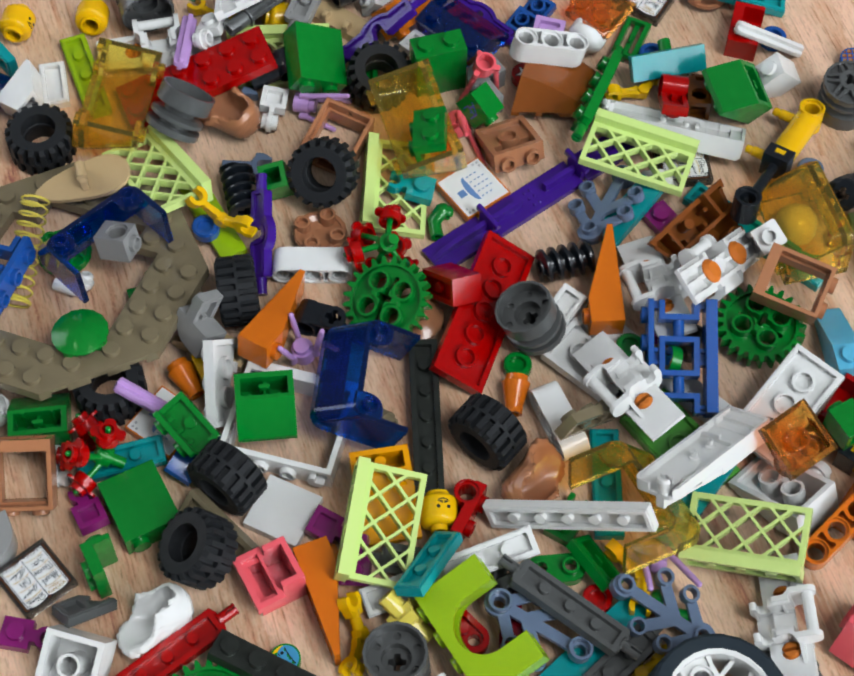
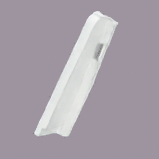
(714, 137)
(702, 455)

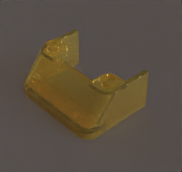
(677, 525)

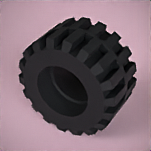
(367, 58)
(36, 123)
(303, 178)
(238, 285)
(112, 404)
(487, 431)
(227, 477)
(197, 548)

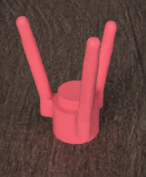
(483, 66)
(462, 129)

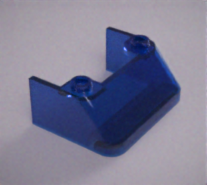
(79, 234)
(338, 392)

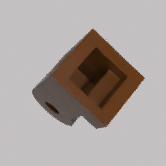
(698, 97)

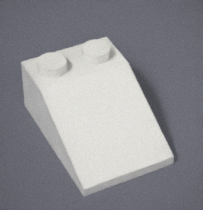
(808, 490)
(75, 653)

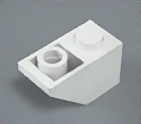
(777, 75)
(22, 89)

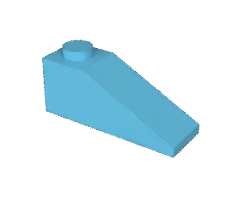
(836, 340)

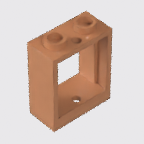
(346, 116)
(805, 264)
(30, 443)

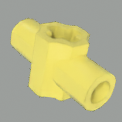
(405, 612)

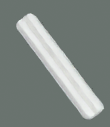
(768, 39)

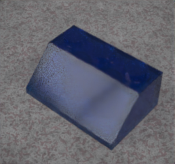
(451, 15)

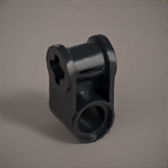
(315, 316)

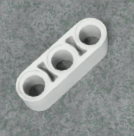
(548, 47)
(319, 263)
(549, 406)

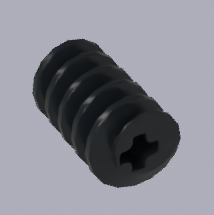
(838, 186)
(237, 187)
(564, 260)

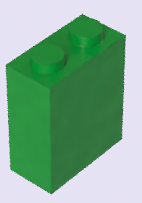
(446, 55)
(314, 58)
(138, 505)

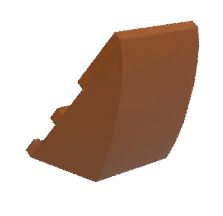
(551, 89)
(702, 216)

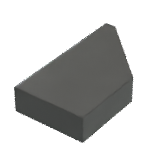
(81, 609)

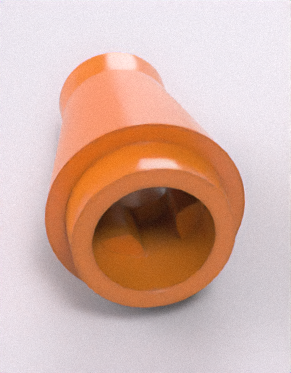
(185, 377)
(515, 391)

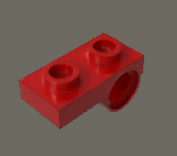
(673, 95)
(468, 508)

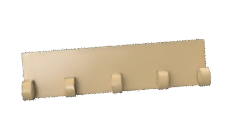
(339, 18)

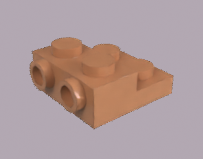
(510, 144)

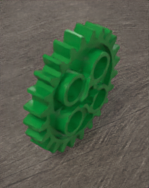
(365, 291)
(758, 327)

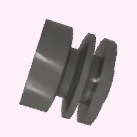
(144, 10)
(838, 96)
(180, 109)
(530, 318)
(396, 645)

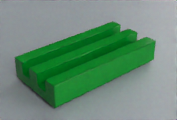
(638, 24)
(593, 561)

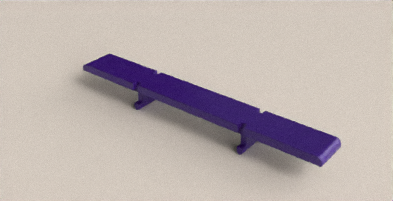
(517, 207)

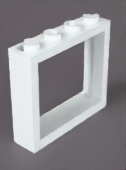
(287, 468)

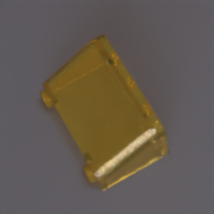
(117, 97)
(397, 97)
(809, 219)

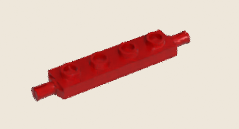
(182, 645)

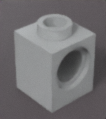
(117, 241)

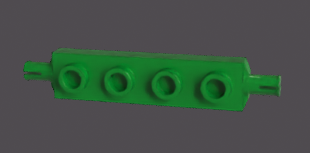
(593, 96)

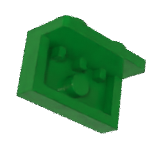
(428, 132)
(185, 425)
(98, 553)

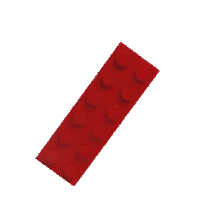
(225, 64)
(472, 331)

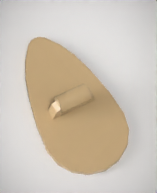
(87, 180)

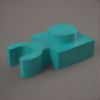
(416, 189)

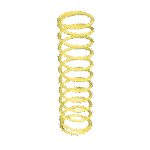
(18, 232)

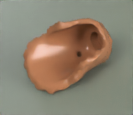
(234, 114)
(536, 474)

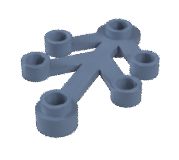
(593, 229)
(667, 613)
(533, 622)

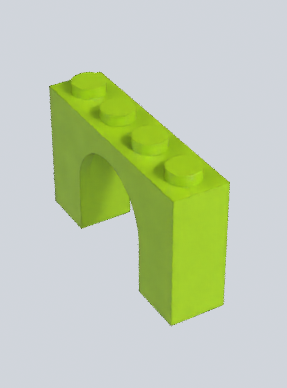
(444, 608)

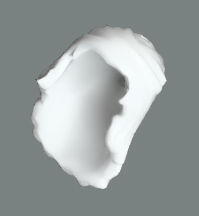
(154, 618)

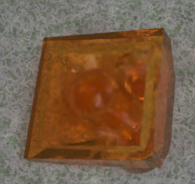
(601, 14)
(797, 440)

